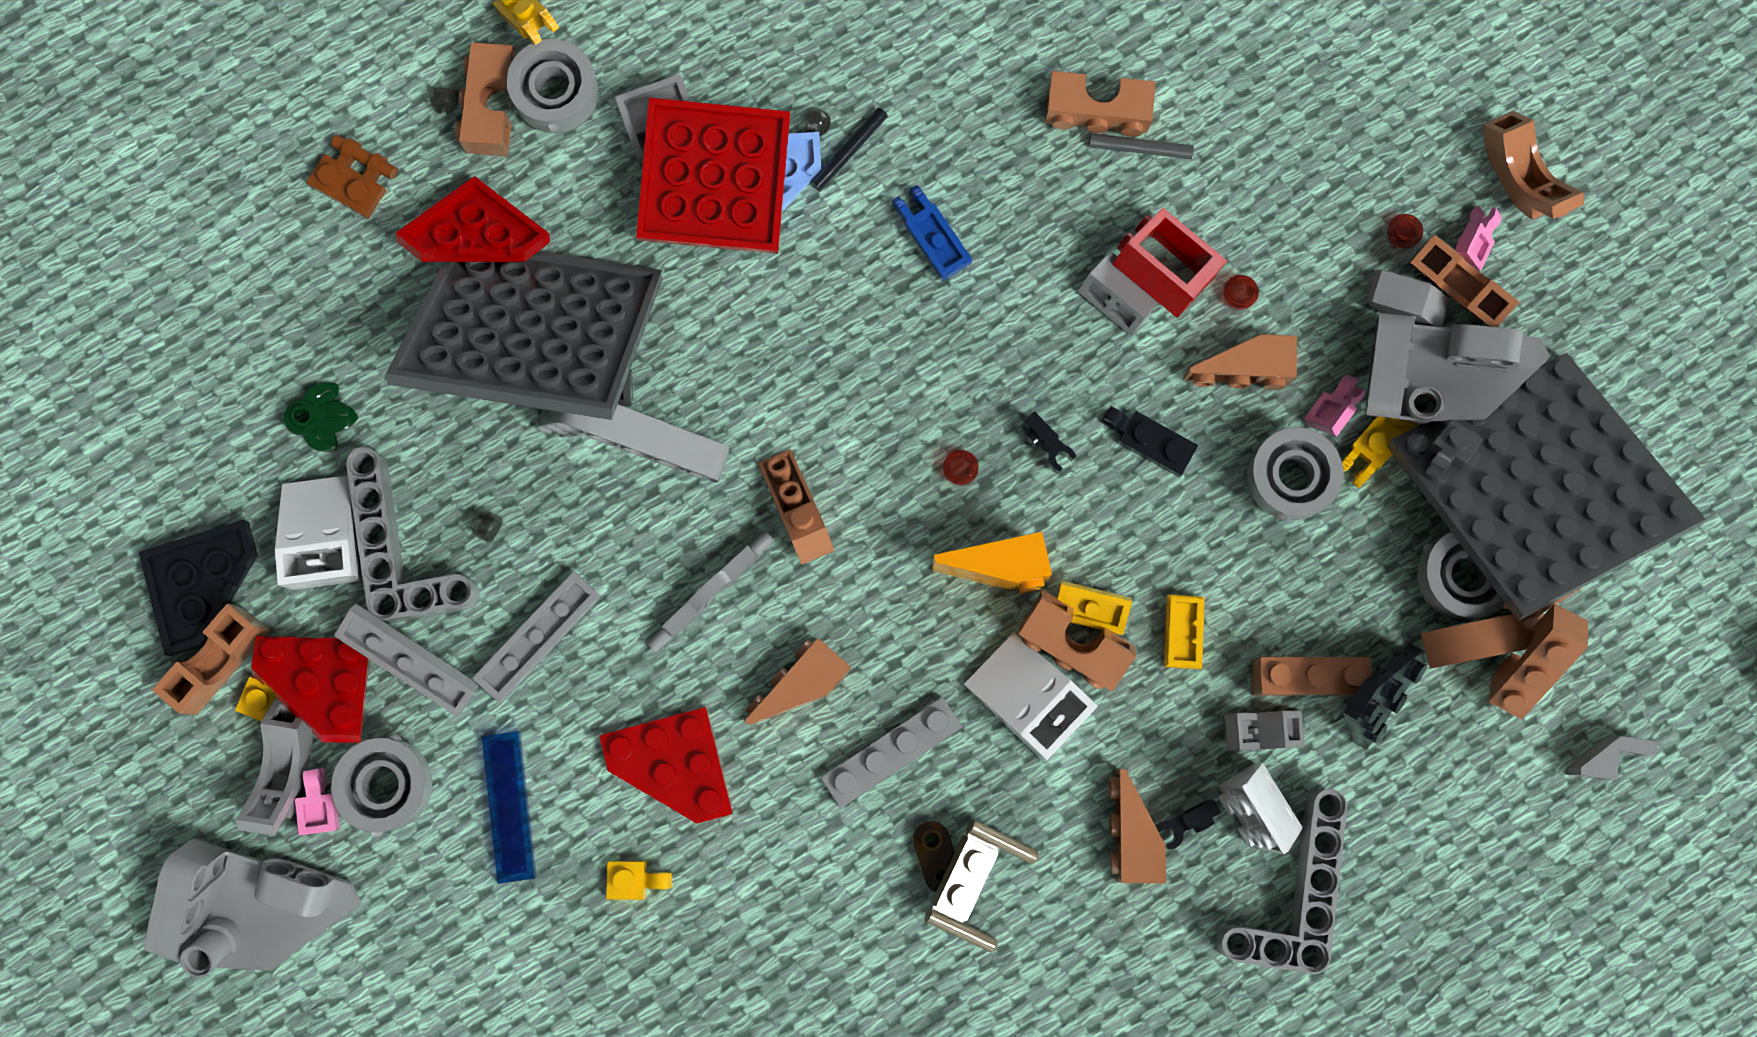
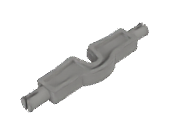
(709, 590)

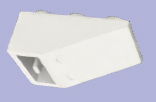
(316, 535)
(1030, 696)
(1261, 810)

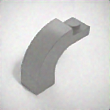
(280, 779)

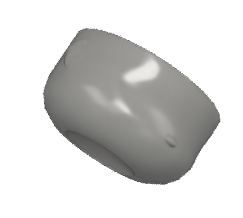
(546, 62)
(1318, 459)
(1440, 590)
(352, 785)

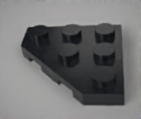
(195, 580)
(1382, 696)

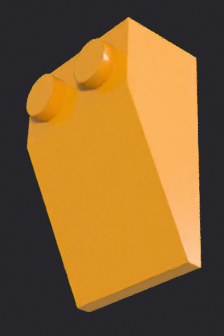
(1004, 564)

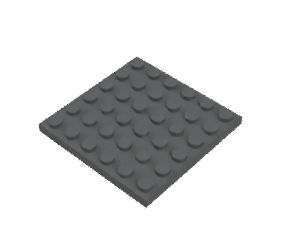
(530, 332)
(1551, 490)

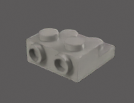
(634, 108)

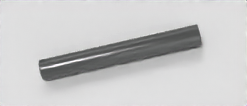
(1141, 146)

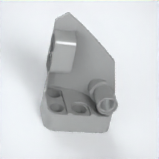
(1458, 368)
(239, 910)

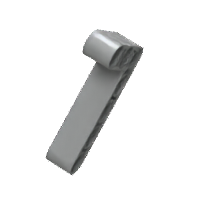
(644, 438)
(389, 550)
(1305, 897)

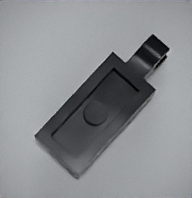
(1151, 440)

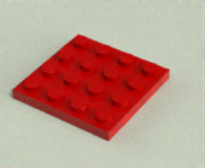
(713, 175)

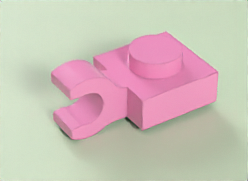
(1476, 239)
(1334, 410)
(316, 811)

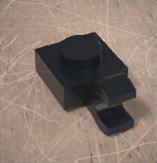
(1041, 435)
(1197, 818)

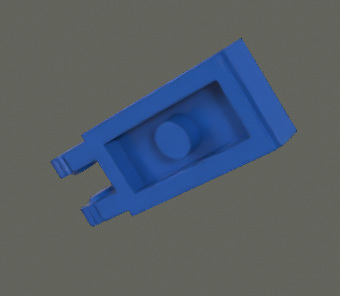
(933, 235)

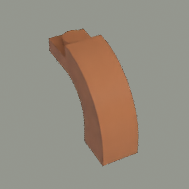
(1518, 164)
(1478, 639)

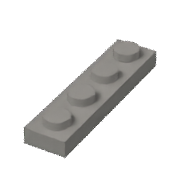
(536, 637)
(406, 660)
(891, 752)

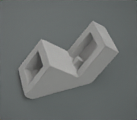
(1409, 297)
(1264, 730)
(1603, 759)

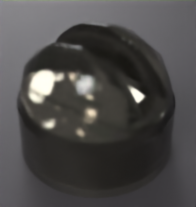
(443, 97)
(818, 121)
(481, 524)

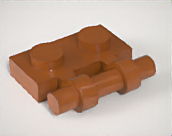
(346, 185)

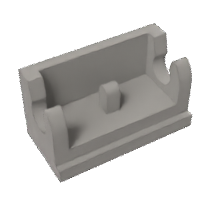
(1117, 295)

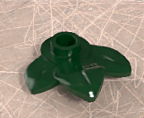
(325, 417)

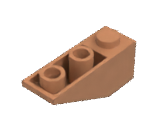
(1260, 360)
(796, 507)
(808, 680)
(1139, 847)

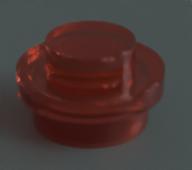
(1405, 231)
(1240, 292)
(960, 467)

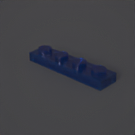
(509, 807)

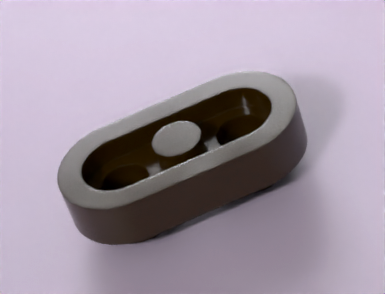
(936, 857)

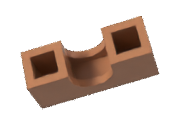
(1072, 106)
(484, 129)
(1463, 282)
(1555, 645)
(1100, 661)
(1309, 675)
(195, 681)

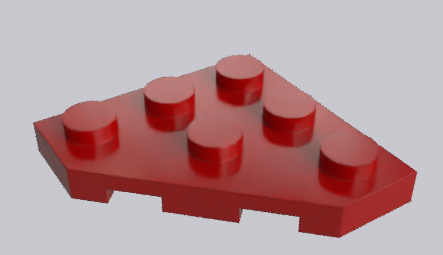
(473, 227)
(317, 682)
(672, 763)

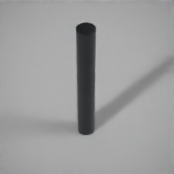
(849, 149)

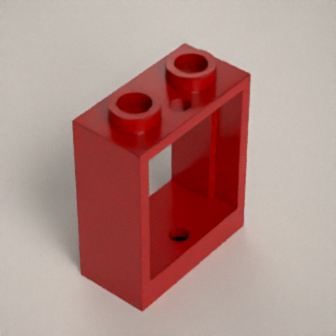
(1157, 278)

